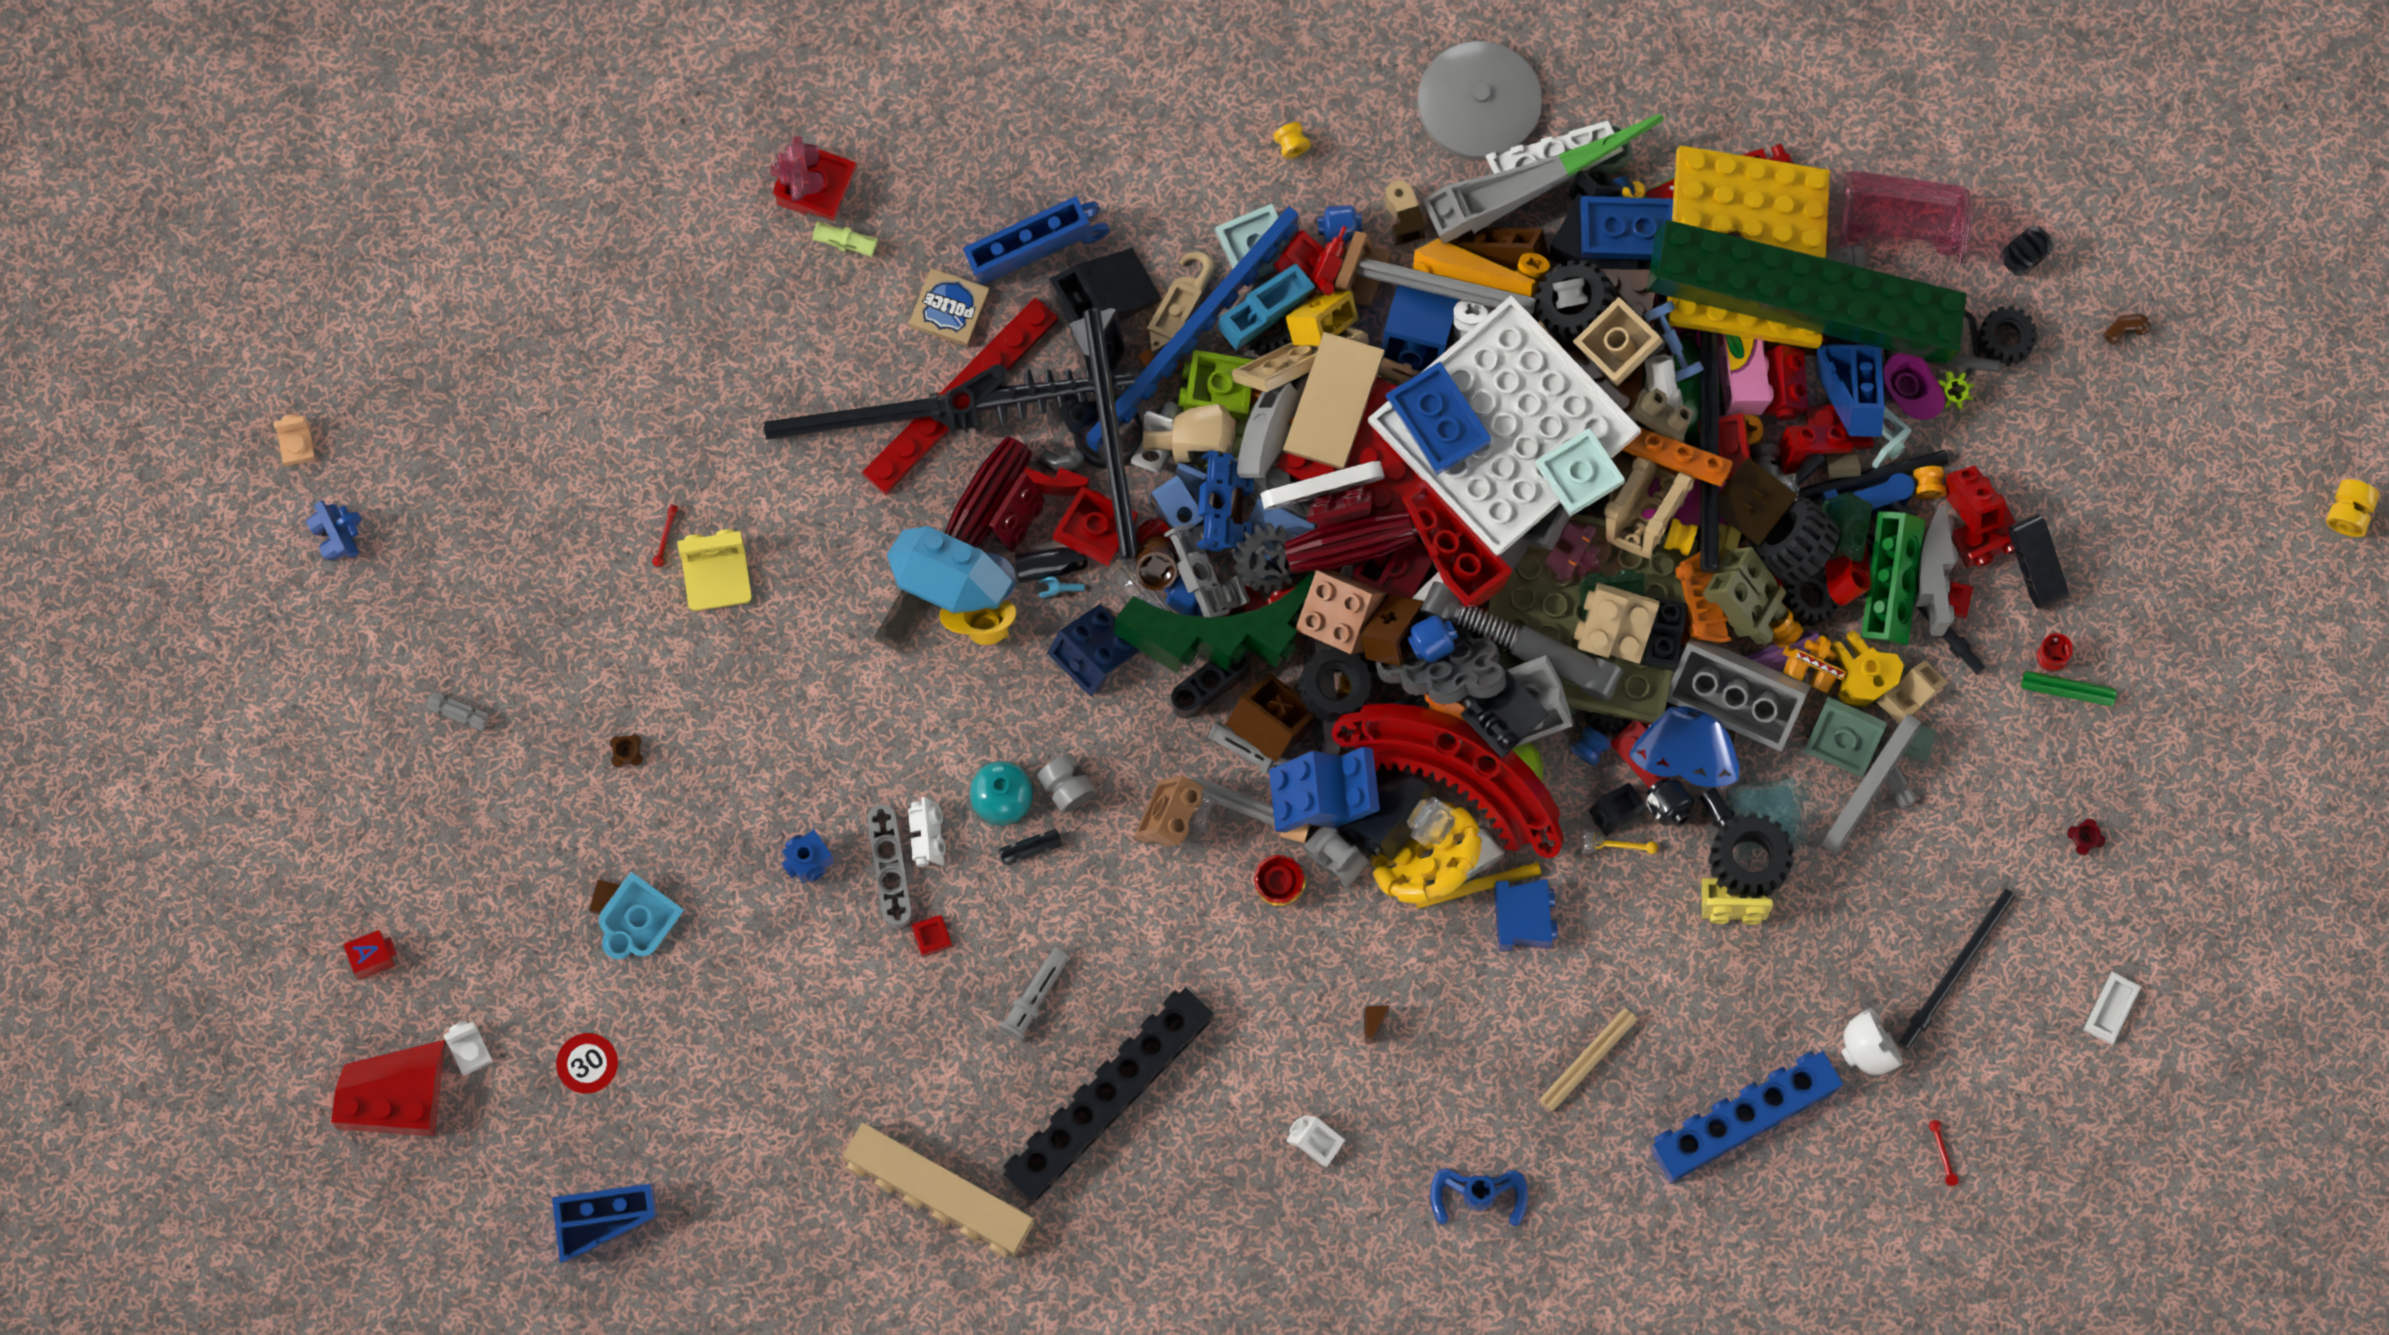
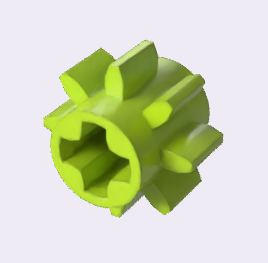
(1960, 395)

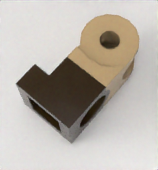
(1404, 206)

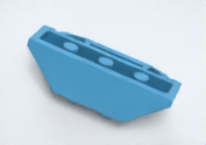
(947, 571)

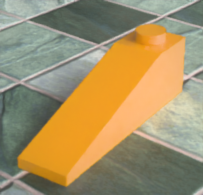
(1465, 266)

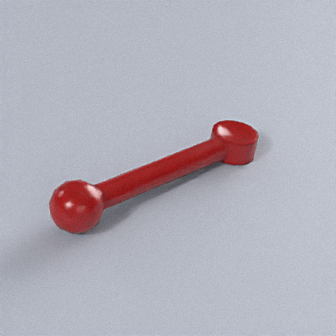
(658, 560)
(1951, 1178)

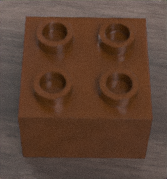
(1271, 718)

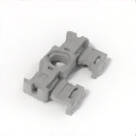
(1210, 598)

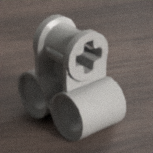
(1336, 855)

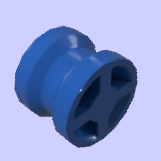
(1590, 746)

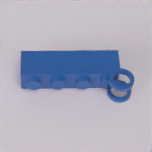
(1034, 239)

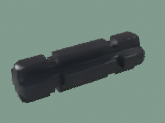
(1030, 847)

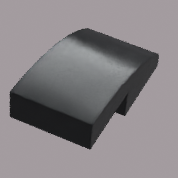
(1666, 635)

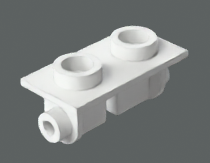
(930, 846)

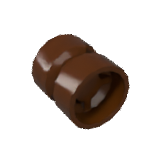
(1156, 563)

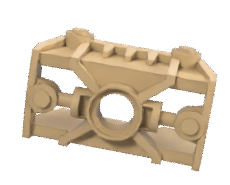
(1634, 500)

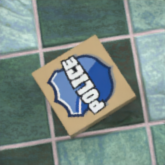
(949, 307)

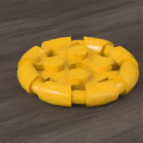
(1437, 866)

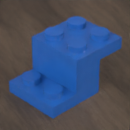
(1324, 789)

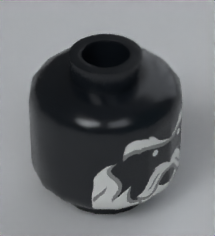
(1669, 802)

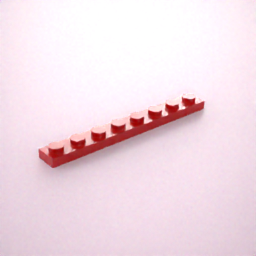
(925, 433)

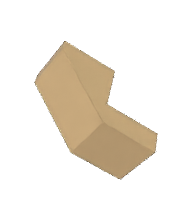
(1912, 691)

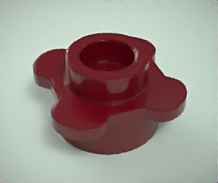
(2090, 828)

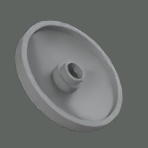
(1479, 100)

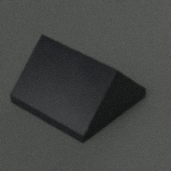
(1113, 339)

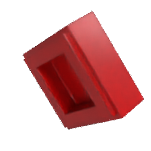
(931, 935)

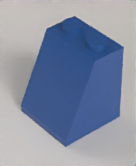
(1418, 327)

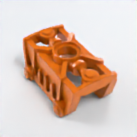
(1703, 619)

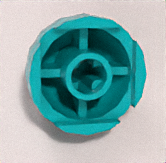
(1001, 793)

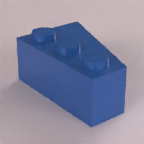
(1854, 385)
(599, 1216)

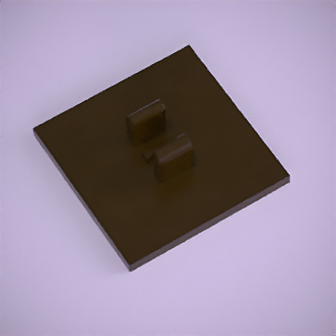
(1754, 501)

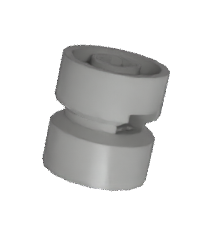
(1067, 784)

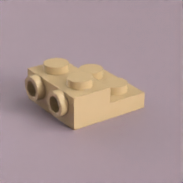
(1616, 623)

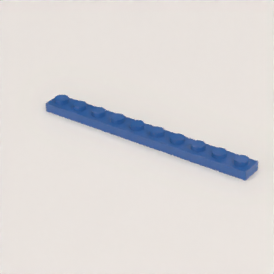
(1203, 319)

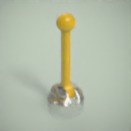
(1592, 842)

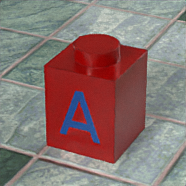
(370, 954)

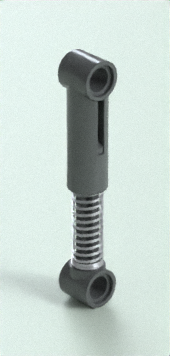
(1593, 675)

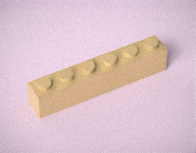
(938, 1190)

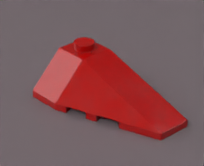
(1457, 552)

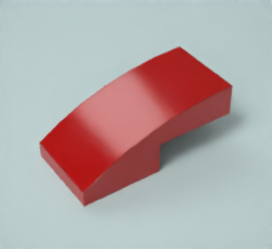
(1064, 484)

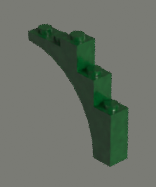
(1178, 638)

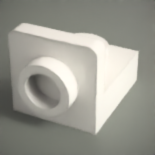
(467, 1047)
(1315, 1139)

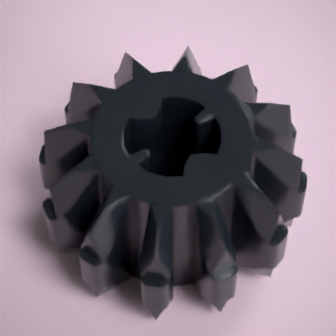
(2027, 250)

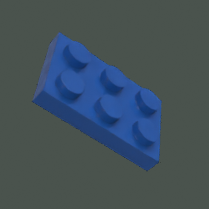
(1621, 226)
(1438, 418)

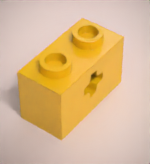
(1321, 315)

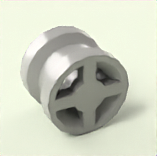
(1570, 292)

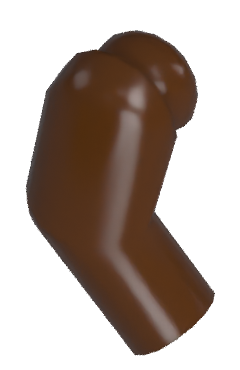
(2125, 323)

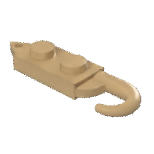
(1179, 302)

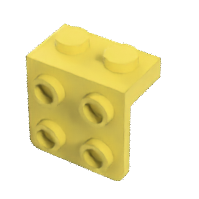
(715, 570)
(1721, 907)

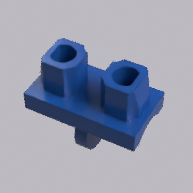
(340, 528)

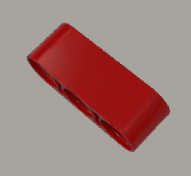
(1847, 578)

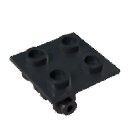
(1504, 717)

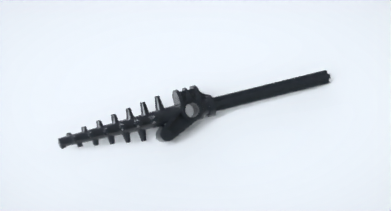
(986, 393)

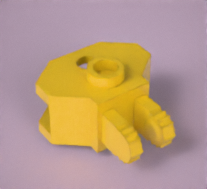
(1868, 674)

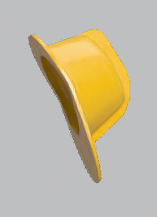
(983, 625)

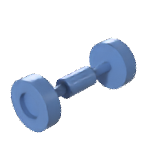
(1673, 341)

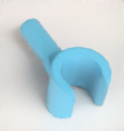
(1055, 587)

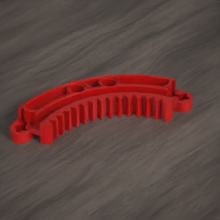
(1504, 787)

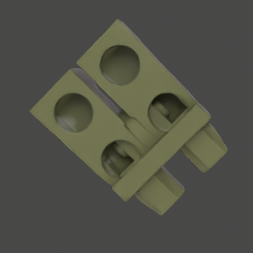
(1747, 594)

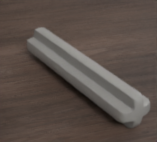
(1238, 801)

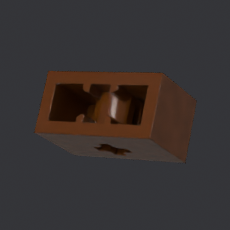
(1388, 631)

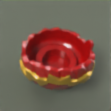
(1279, 880)

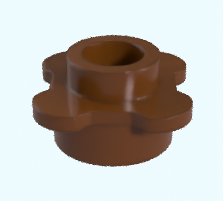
(618, 745)

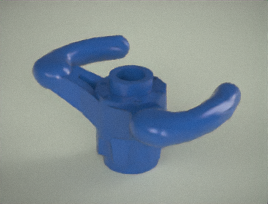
(1511, 1179)

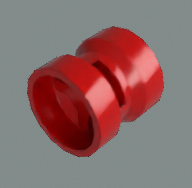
(2058, 647)

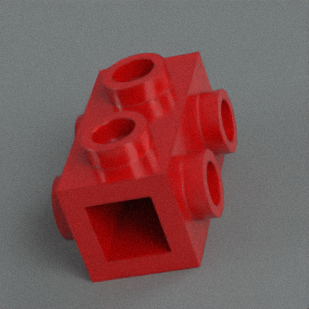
(1788, 381)
(1975, 500)

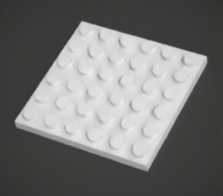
(1529, 404)

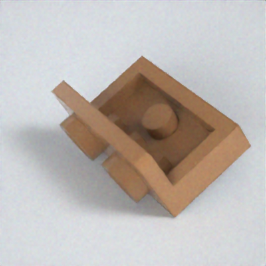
(1363, 289)

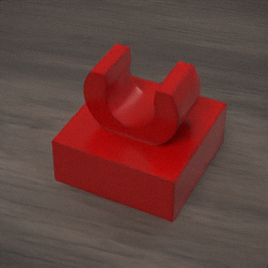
(1960, 598)

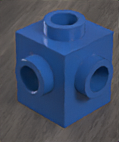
(807, 846)

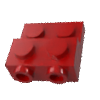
(836, 176)
(1091, 526)

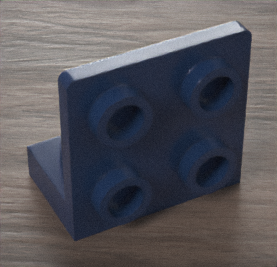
(1090, 649)

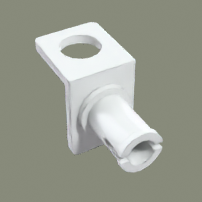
(1156, 422)

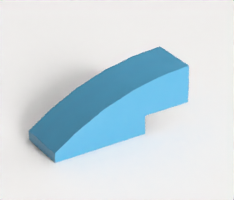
(1265, 306)

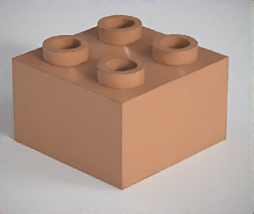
(1339, 610)

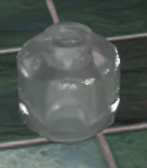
(1431, 821)

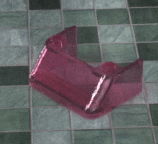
(1906, 209)

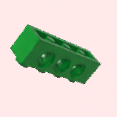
(1893, 578)

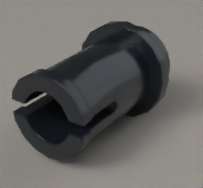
(1716, 807)

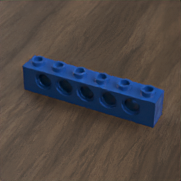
(1677, 1163)

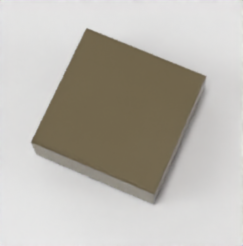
(1843, 464)

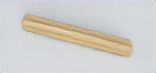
(1588, 1059)

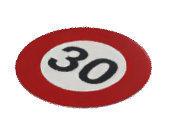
(587, 1063)

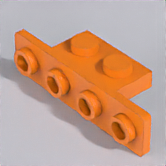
(1679, 457)

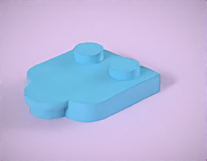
(636, 919)

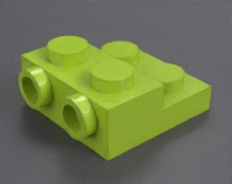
(1212, 383)

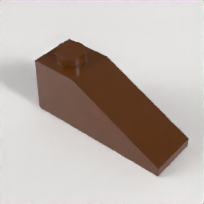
(1504, 245)

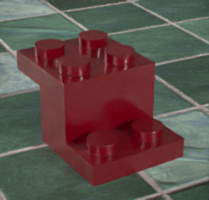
(1397, 572)

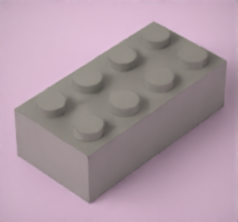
(1738, 692)

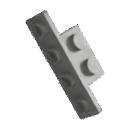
(1543, 535)

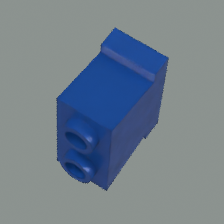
(1524, 915)

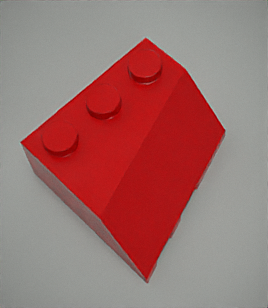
(391, 1092)

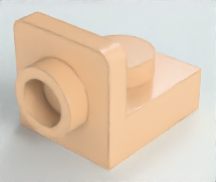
(295, 439)

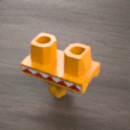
(1824, 672)

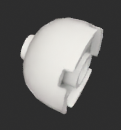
(1870, 1045)

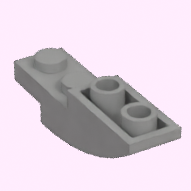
(1269, 428)
(1935, 564)

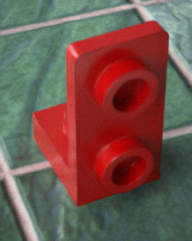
(1811, 439)

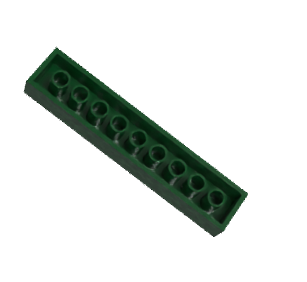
(1806, 291)

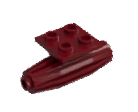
(998, 499)
(1348, 532)

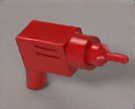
(1329, 264)

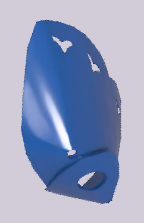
(1687, 746)

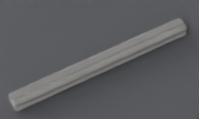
(1440, 285)

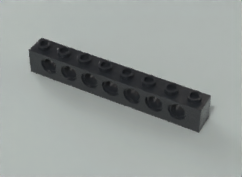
(1033, 1184)

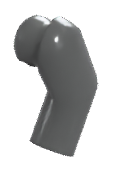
(1070, 462)

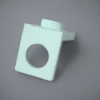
(1897, 438)

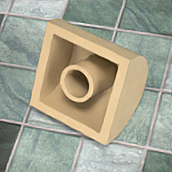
(1618, 341)

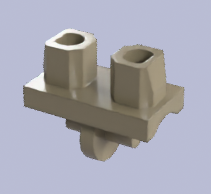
(1661, 417)

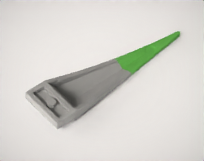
(1487, 198)

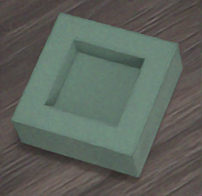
(1921, 744)

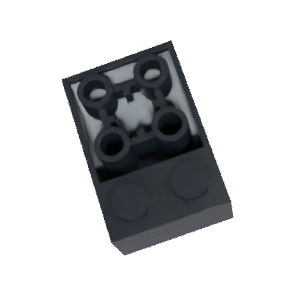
(1105, 283)

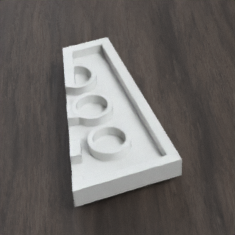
(1551, 146)

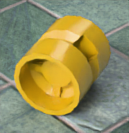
(2352, 510)

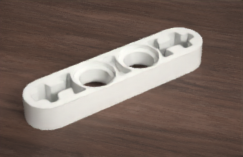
(1320, 485)

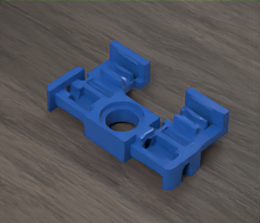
(1216, 527)

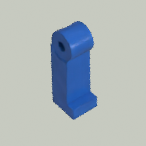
(1882, 496)

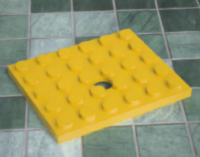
(1761, 203)

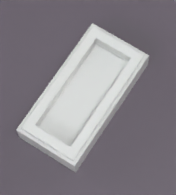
(2112, 1008)

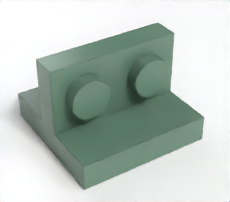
(1845, 737)

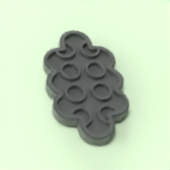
(1466, 671)

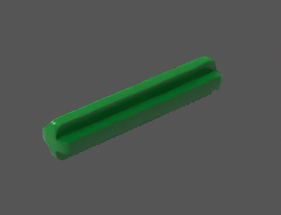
(2068, 688)

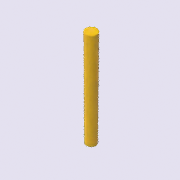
(1487, 883)

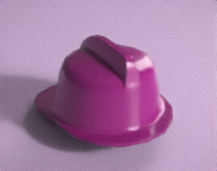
(1913, 386)

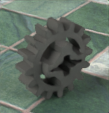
(1255, 569)

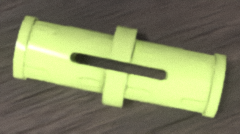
(844, 239)

